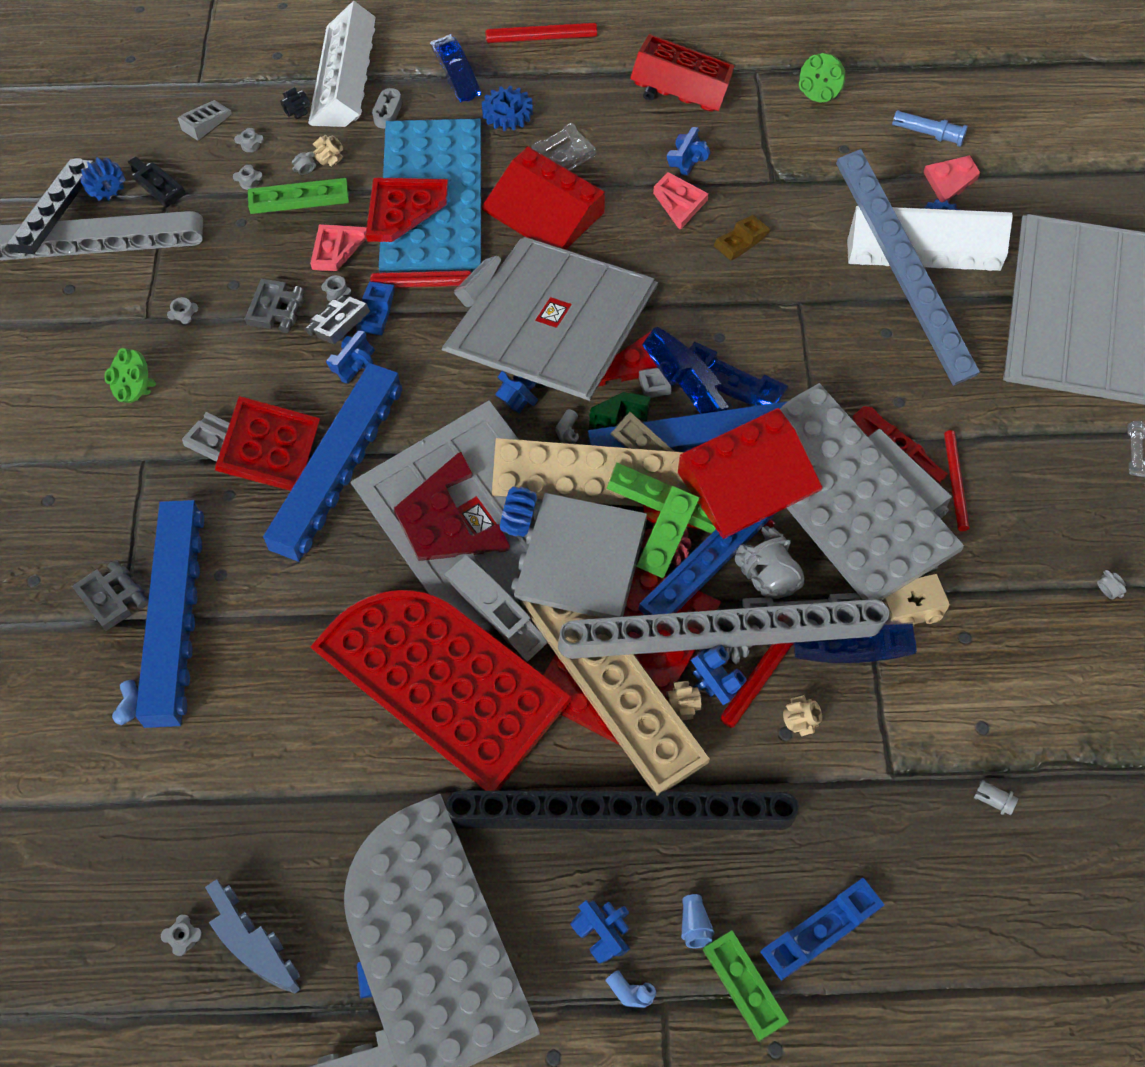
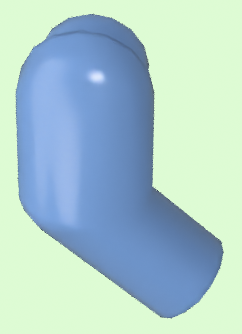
(127, 708)
(631, 995)

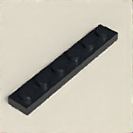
(49, 209)

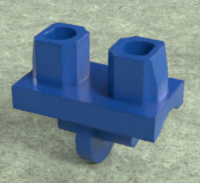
(688, 151)
(353, 357)
(516, 392)
(714, 677)
(593, 918)

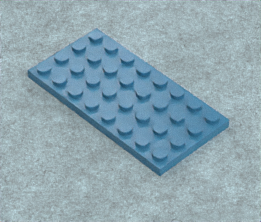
(437, 151)

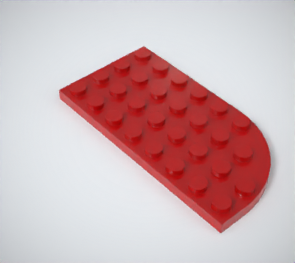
(444, 681)

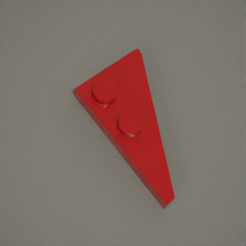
(629, 363)

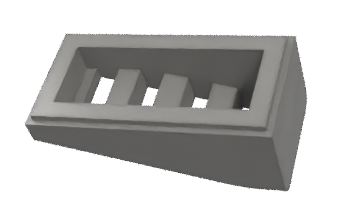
(199, 123)
(475, 283)

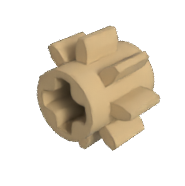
(328, 150)
(684, 700)
(802, 715)

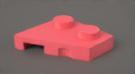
(951, 176)
(679, 198)
(335, 246)

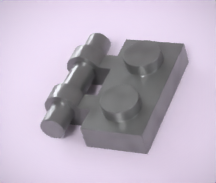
(267, 302)
(337, 319)
(103, 601)

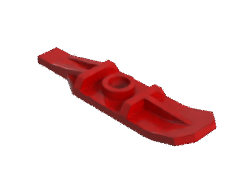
(870, 421)

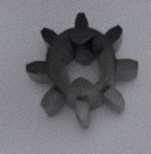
(295, 103)

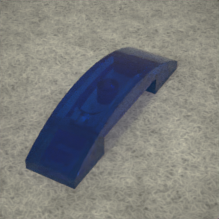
(739, 383)
(890, 643)

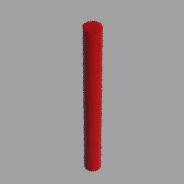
(956, 481)

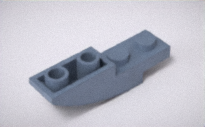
(255, 949)

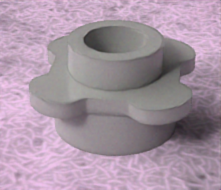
(249, 140)
(304, 163)
(248, 177)
(335, 287)
(182, 310)
(1112, 585)
(181, 945)

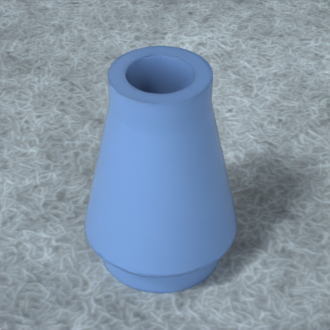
(695, 923)

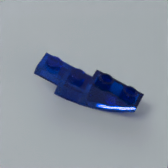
(456, 68)
(685, 368)

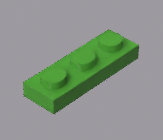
(668, 532)
(745, 986)

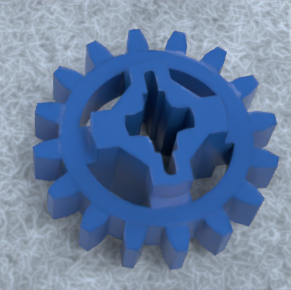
(507, 108)

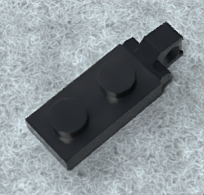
(156, 182)

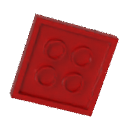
(267, 443)

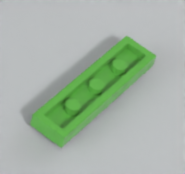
(298, 195)
(650, 493)

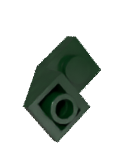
(609, 412)

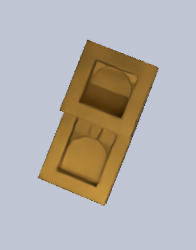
(742, 238)

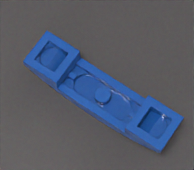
(822, 929)

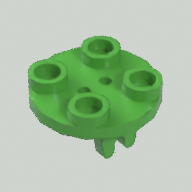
(827, 67)
(128, 376)

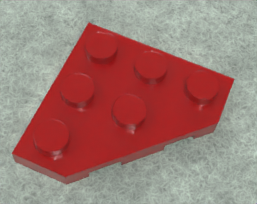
(401, 205)

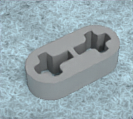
(392, 108)

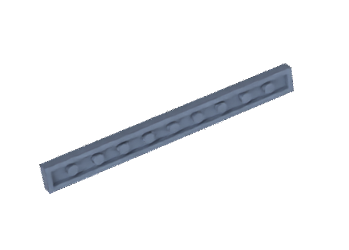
(907, 268)

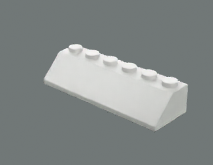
(343, 68)
(940, 238)

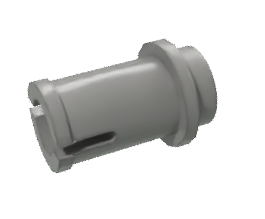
(996, 797)

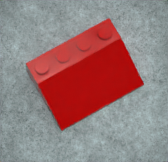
(682, 73)
(544, 200)
(749, 473)

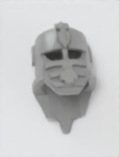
(778, 572)

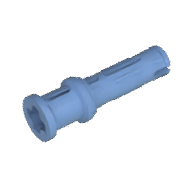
(941, 130)

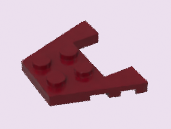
(435, 523)

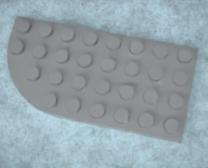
(866, 512)
(432, 944)

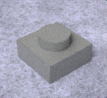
(654, 383)

